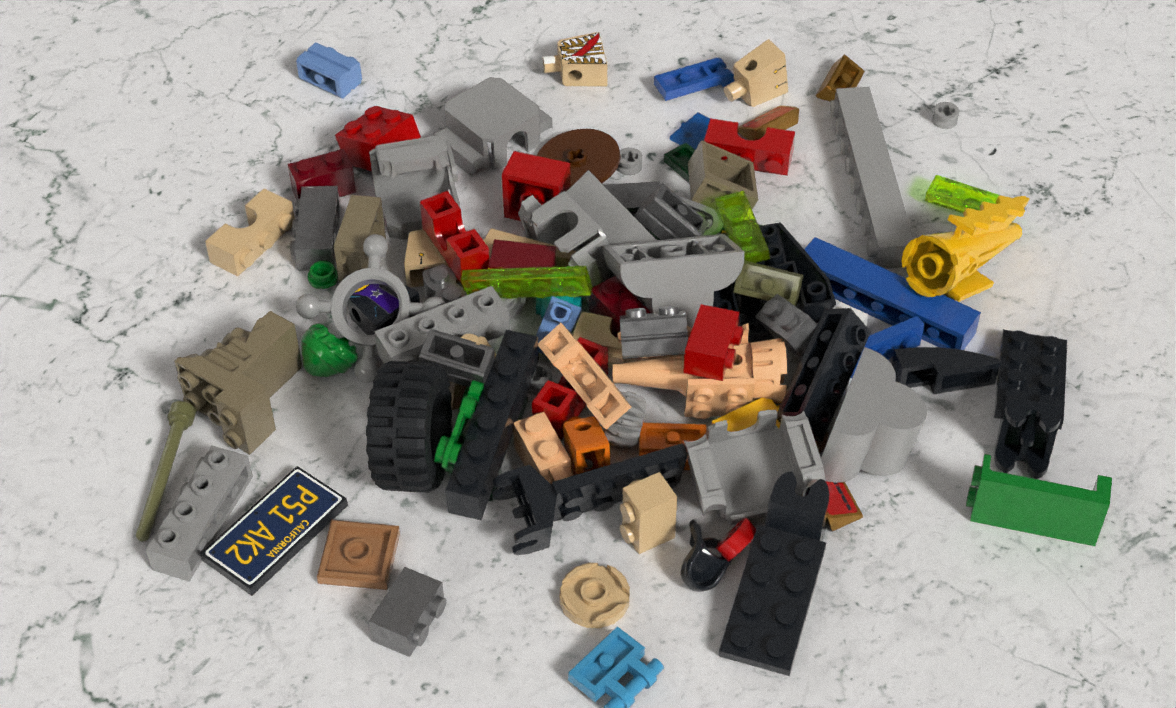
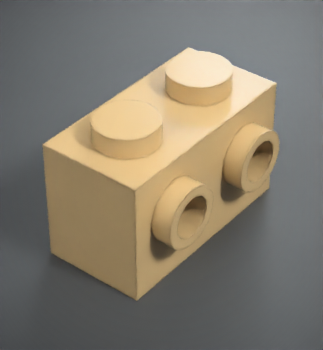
(648, 513)

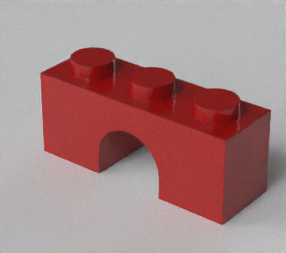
(768, 154)
(445, 228)
(561, 400)

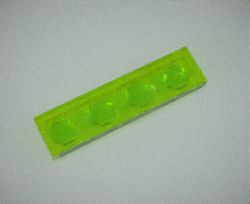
(530, 282)

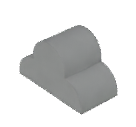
(676, 270)
(874, 423)

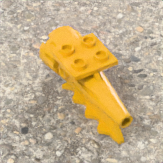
(950, 260)

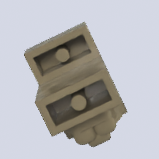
(239, 378)

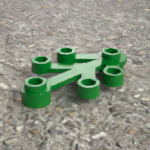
(449, 448)

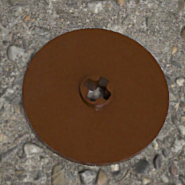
(584, 151)

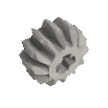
(628, 427)

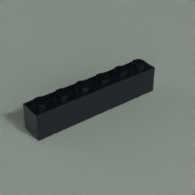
(492, 425)

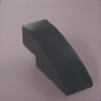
(944, 368)

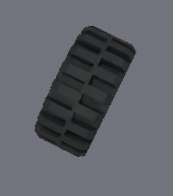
(405, 425)

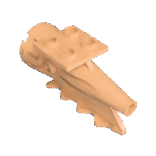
(755, 375)

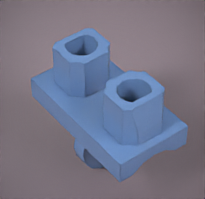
(556, 313)

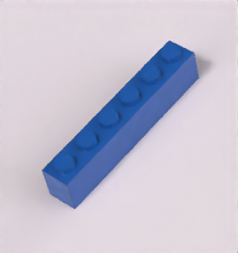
(891, 297)

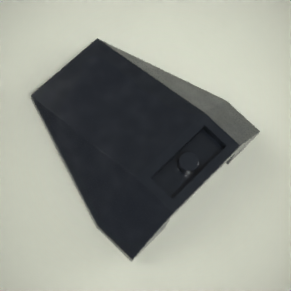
(786, 255)

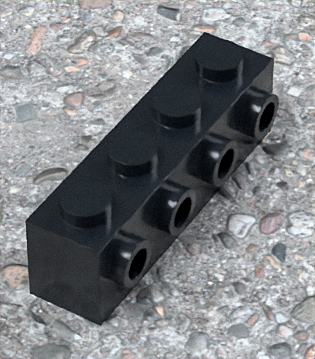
(825, 369)

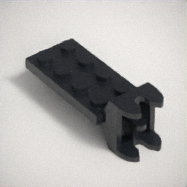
(1029, 399)
(570, 497)
(778, 579)

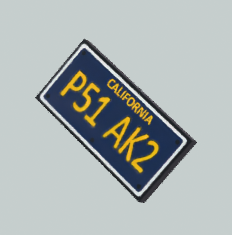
(274, 530)

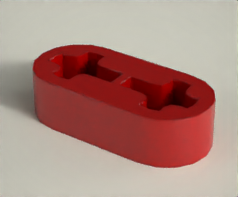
(736, 539)

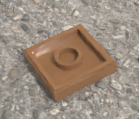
(358, 555)

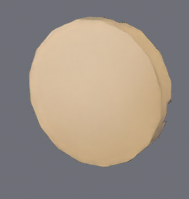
(594, 595)

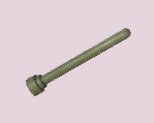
(180, 417)

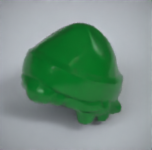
(324, 353)

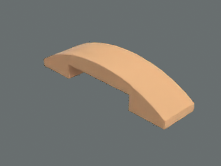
(584, 375)

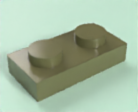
(766, 282)

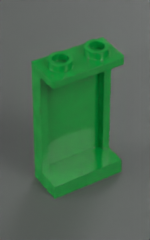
(1038, 505)

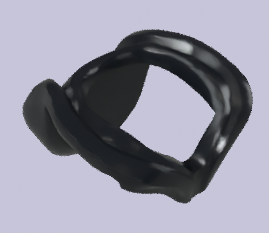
(702, 568)

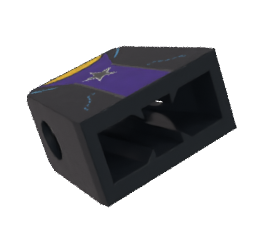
(376, 306)

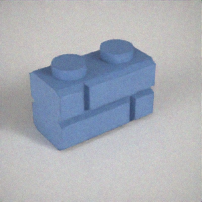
(329, 70)

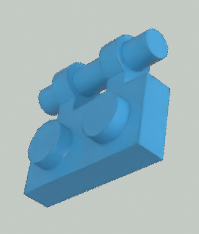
(608, 663)

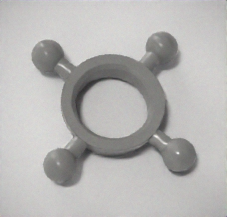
(310, 306)

